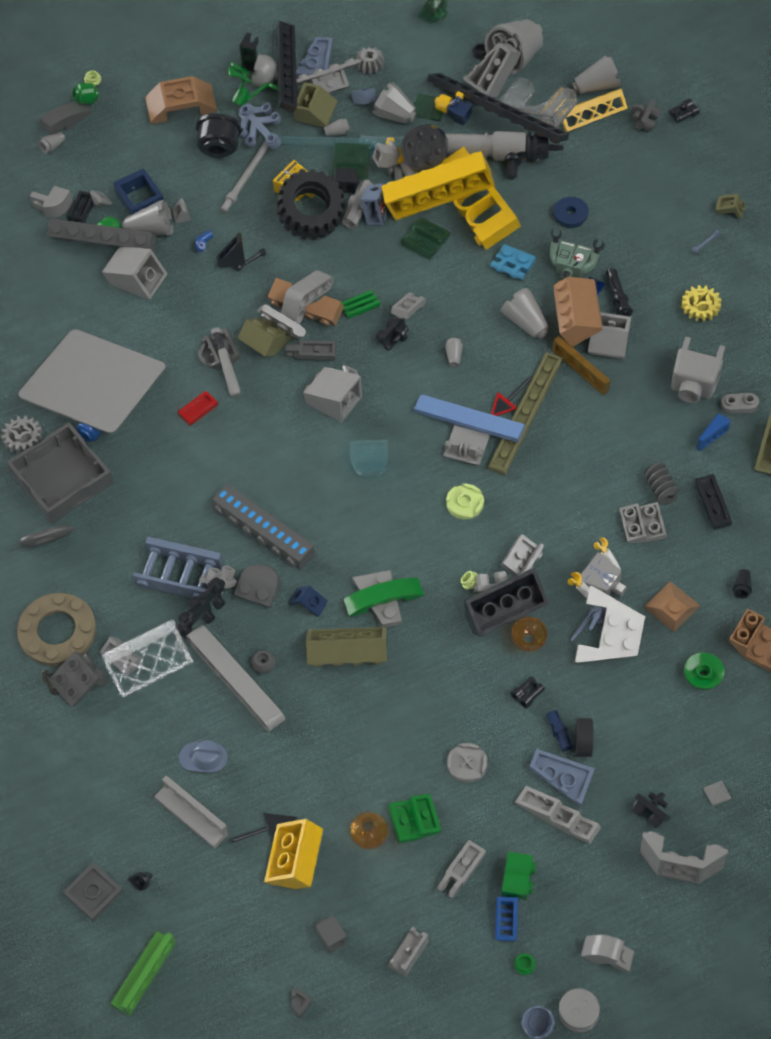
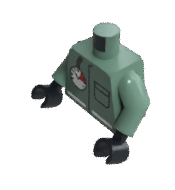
(572, 258)

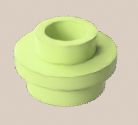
(92, 77)
(469, 580)

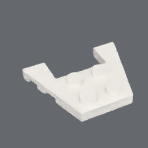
(619, 633)

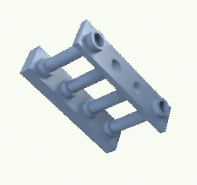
(174, 552)

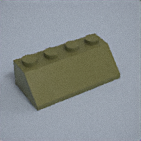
(346, 646)

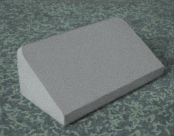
(113, 642)

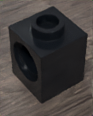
(347, 179)

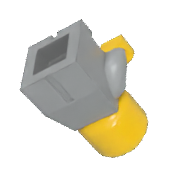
(388, 154)

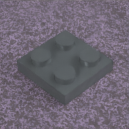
(93, 891)

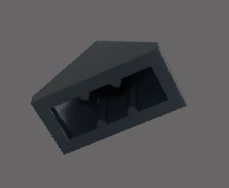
(233, 253)

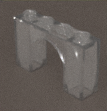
(551, 111)

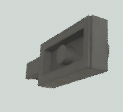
(312, 350)

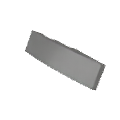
(559, 816)

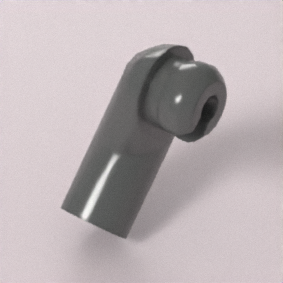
(396, 171)

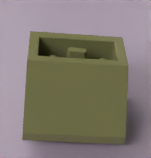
(314, 105)
(264, 336)

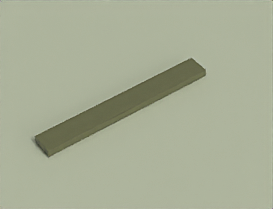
(526, 411)

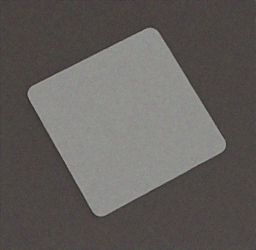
(92, 381)

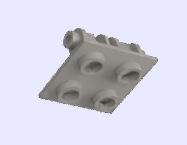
(466, 445)

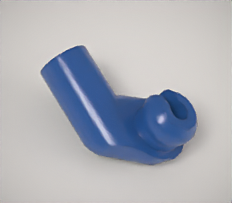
(200, 241)

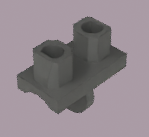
(643, 113)

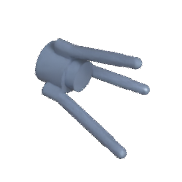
(597, 616)

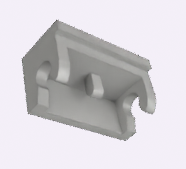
(408, 952)

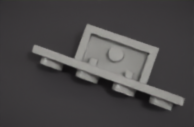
(330, 79)

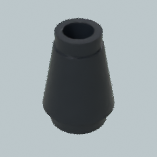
(742, 587)

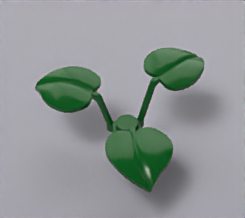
(242, 93)

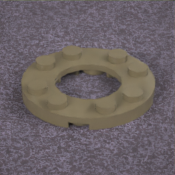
(45, 606)

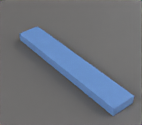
(469, 418)

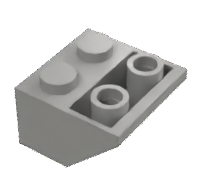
(613, 338)

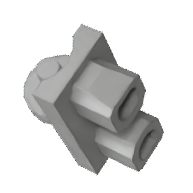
(226, 574)
(482, 581)

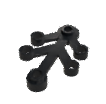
(215, 588)

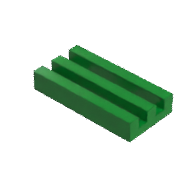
(359, 303)

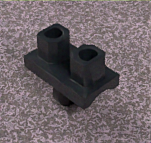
(395, 332)
(643, 804)

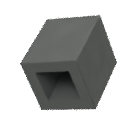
(331, 934)

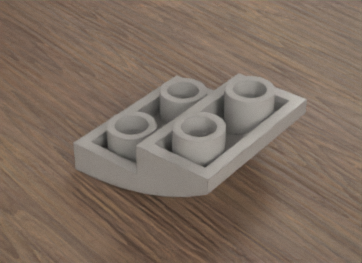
(643, 523)

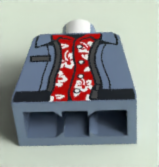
(374, 200)

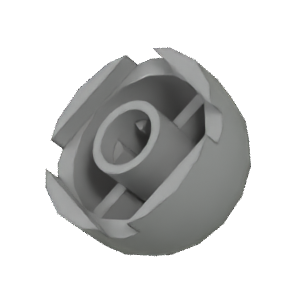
(265, 71)

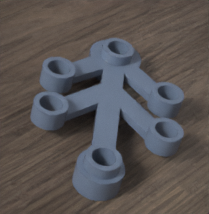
(248, 112)

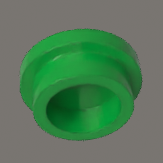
(524, 964)

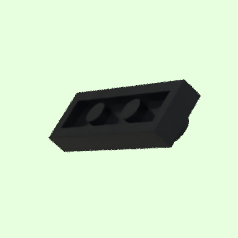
(713, 501)

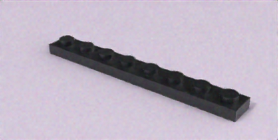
(286, 66)

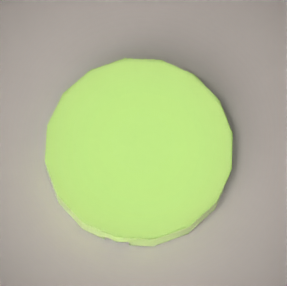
(465, 501)

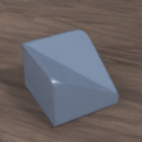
(364, 96)

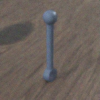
(715, 234)

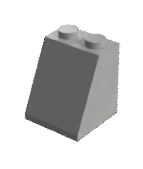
(135, 271)
(334, 392)

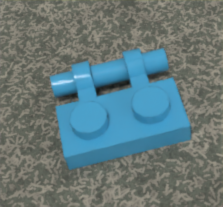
(514, 258)

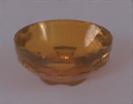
(529, 626)
(369, 839)

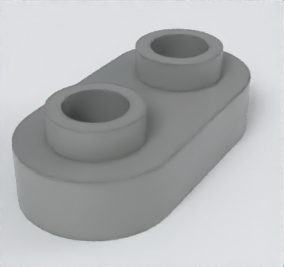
(740, 403)

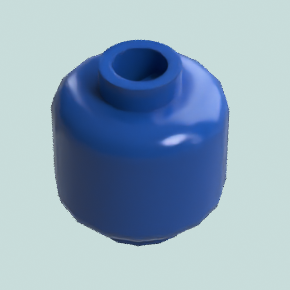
(88, 433)

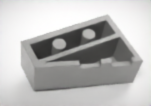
(494, 69)

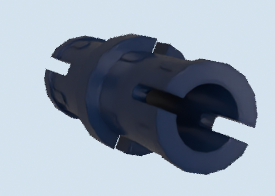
(559, 730)

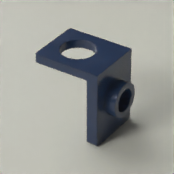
(310, 599)

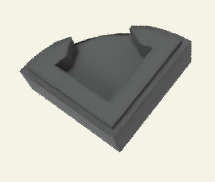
(300, 1002)

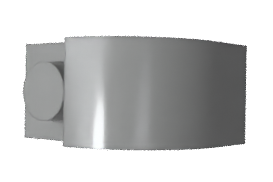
(54, 204)
(607, 949)

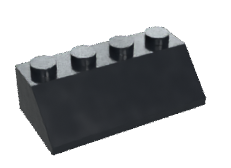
(505, 602)

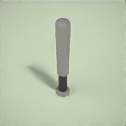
(228, 370)

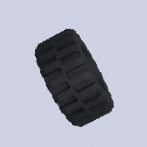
(316, 184)

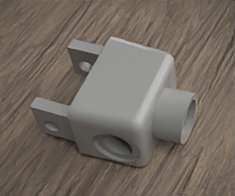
(696, 373)

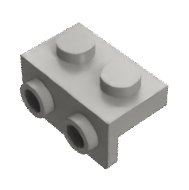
(522, 555)

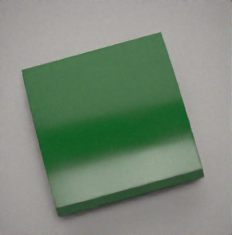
(414, 818)

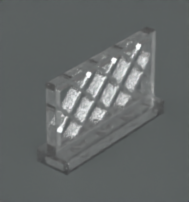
(143, 641)

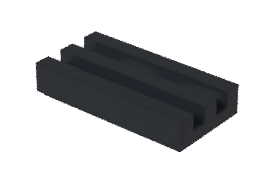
(71, 216)

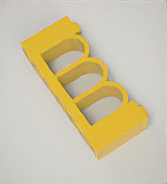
(494, 228)

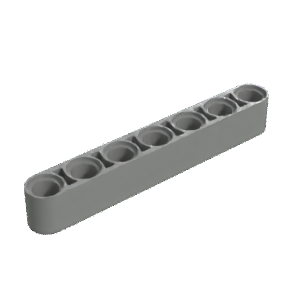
(235, 678)

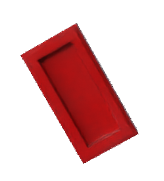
(198, 408)

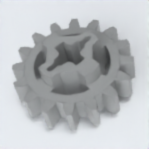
(22, 434)

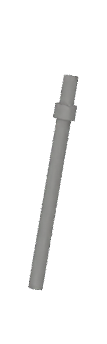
(232, 196)

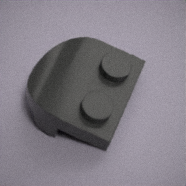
(209, 351)
(258, 584)

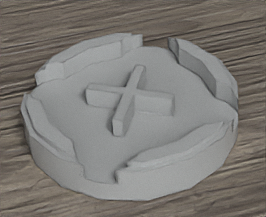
(467, 763)

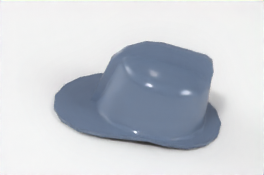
(203, 756)

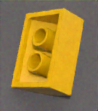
(294, 854)

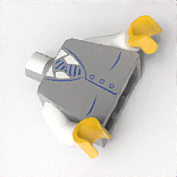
(601, 573)

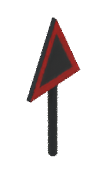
(503, 405)

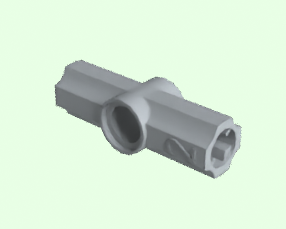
(355, 210)

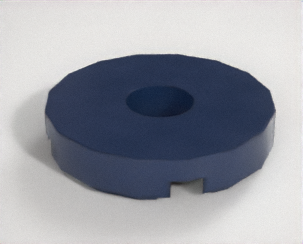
(570, 204)

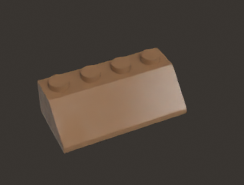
(577, 309)

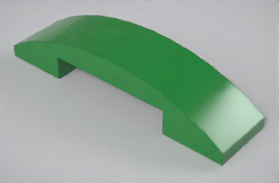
(383, 593)

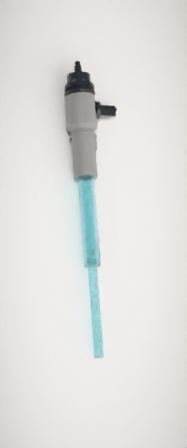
(501, 145)

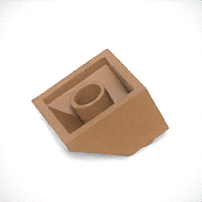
(672, 606)

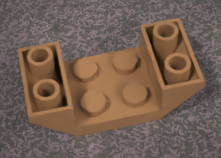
(178, 95)
(753, 639)

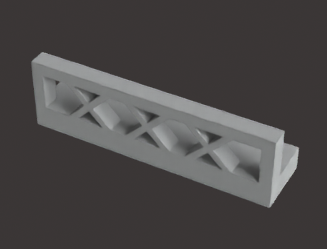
(191, 813)

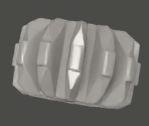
(370, 60)

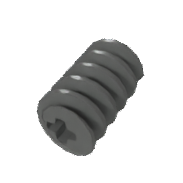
(661, 483)

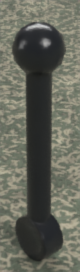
(262, 252)

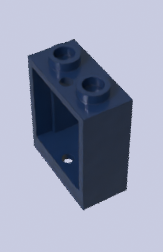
(133, 182)

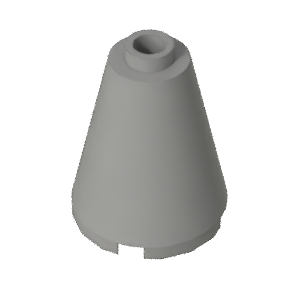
(597, 77)
(151, 219)
(526, 313)

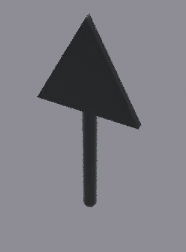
(272, 821)

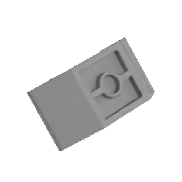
(680, 867)

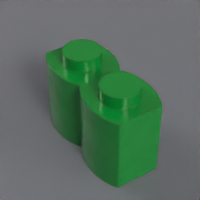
(517, 875)

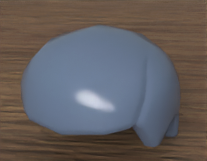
(538, 1022)

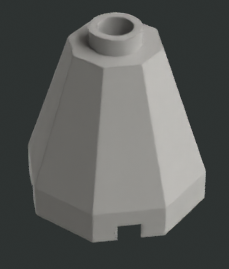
(394, 105)

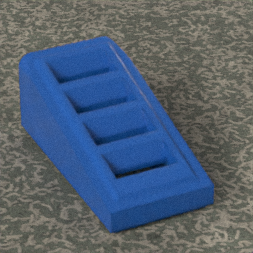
(716, 428)
(506, 901)

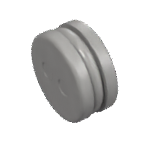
(579, 1010)

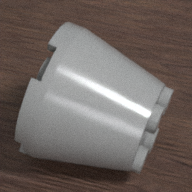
(520, 34)

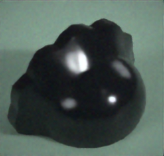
(141, 880)

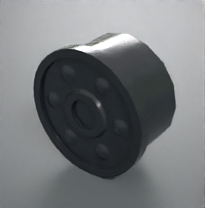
(217, 135)
(424, 147)

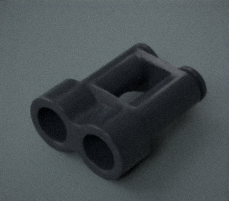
(690, 110)
(522, 696)

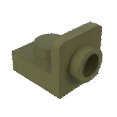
(730, 204)

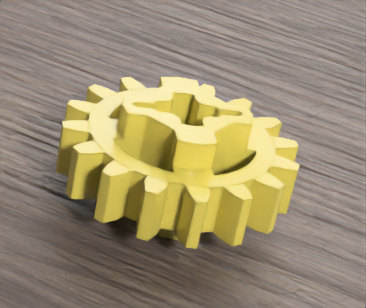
(701, 303)

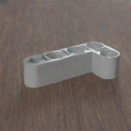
(304, 293)

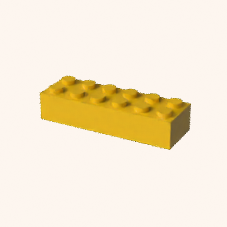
(438, 185)

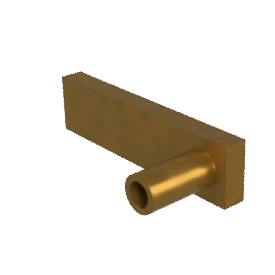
(581, 365)

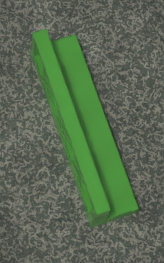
(143, 973)

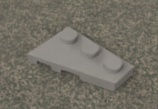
(388, 613)

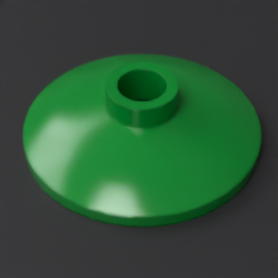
(704, 663)

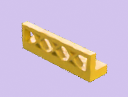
(579, 108)

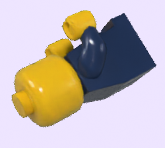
(454, 108)

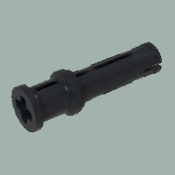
(620, 299)

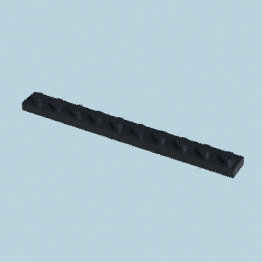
(501, 109)

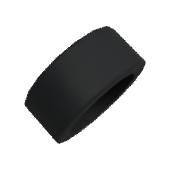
(584, 737)

